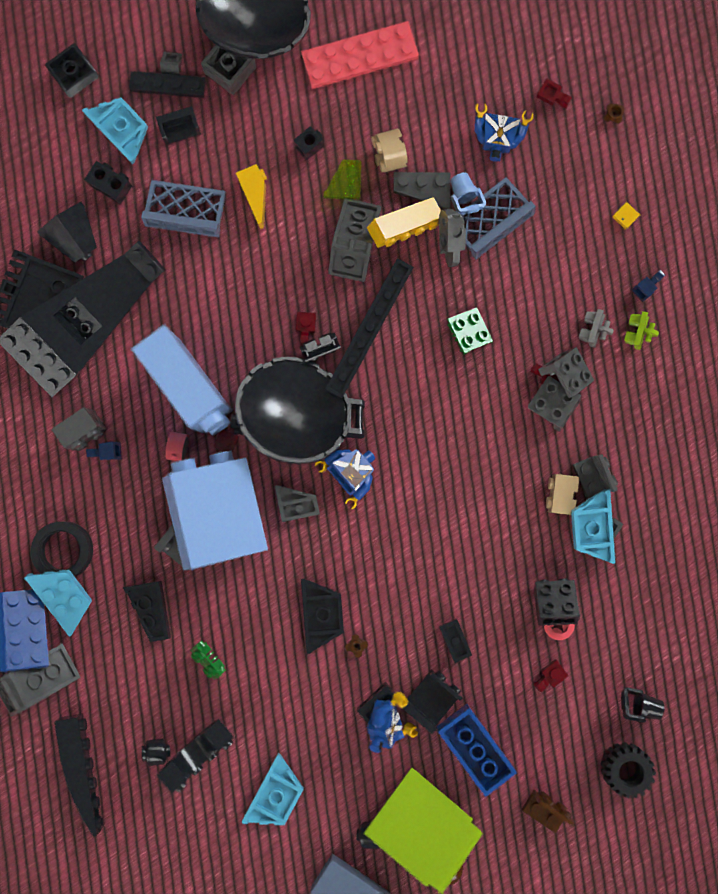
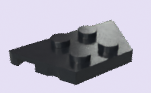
(321, 614)

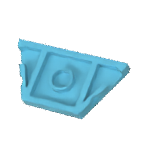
(119, 125)
(594, 527)
(61, 596)
(275, 796)

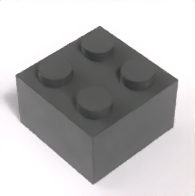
(228, 69)
(79, 429)

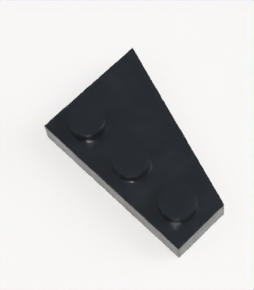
(151, 608)

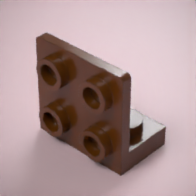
(546, 811)

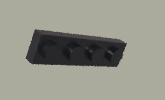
(167, 84)

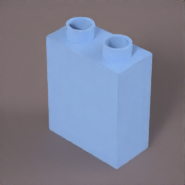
(183, 381)
(213, 510)

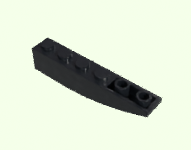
(78, 767)

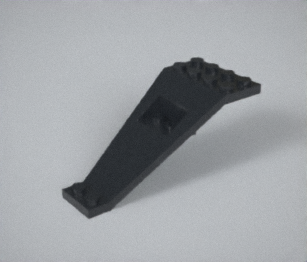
(55, 342)

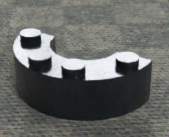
(194, 754)

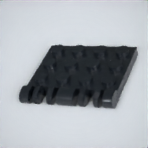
(35, 285)

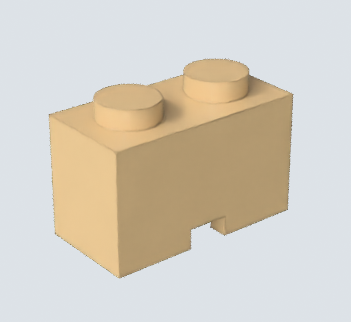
(561, 494)

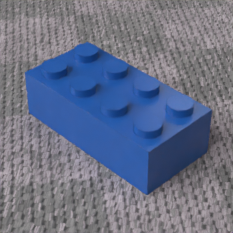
(476, 750)

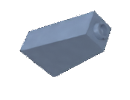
(342, 878)

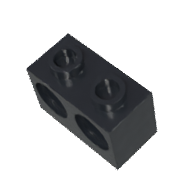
(107, 184)

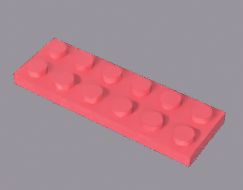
(360, 54)

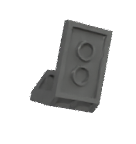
(352, 240)
(27, 687)

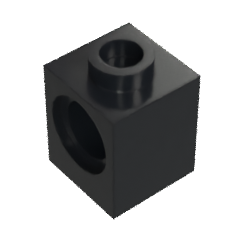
(305, 150)

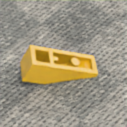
(254, 188)

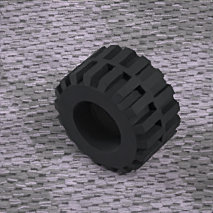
(639, 781)

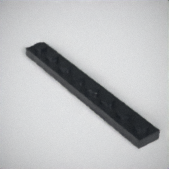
(369, 328)

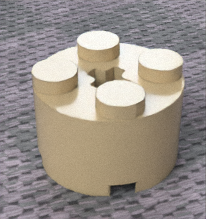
(390, 150)

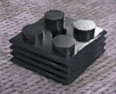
(72, 59)

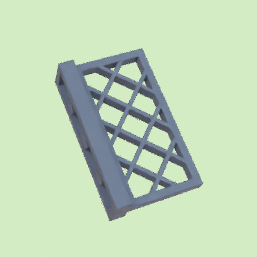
(179, 222)
(505, 226)

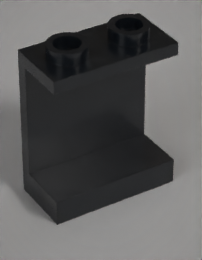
(432, 700)

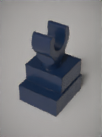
(647, 286)
(106, 451)

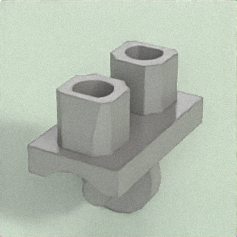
(596, 319)

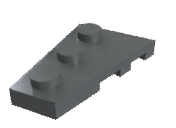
(424, 186)

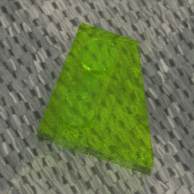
(345, 181)

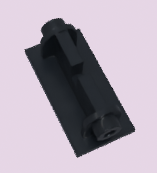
(328, 345)

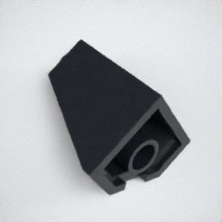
(71, 233)

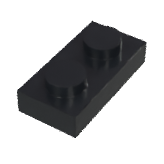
(455, 640)

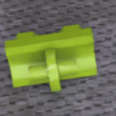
(641, 322)

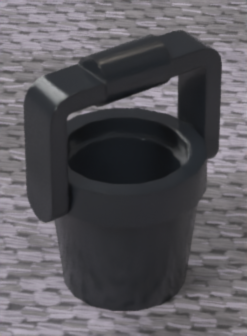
(643, 706)

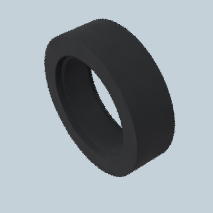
(40, 539)

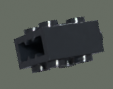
(556, 602)

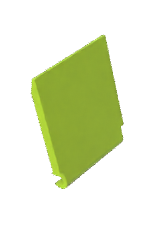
(424, 831)

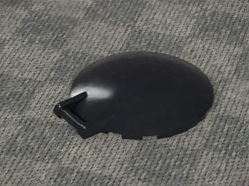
(254, 26)
(290, 413)

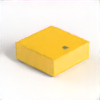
(626, 215)

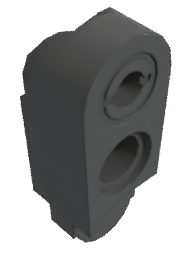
(451, 236)

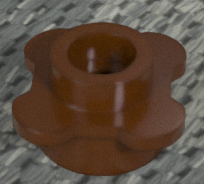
(618, 109)
(351, 646)

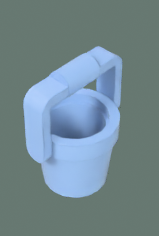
(464, 192)

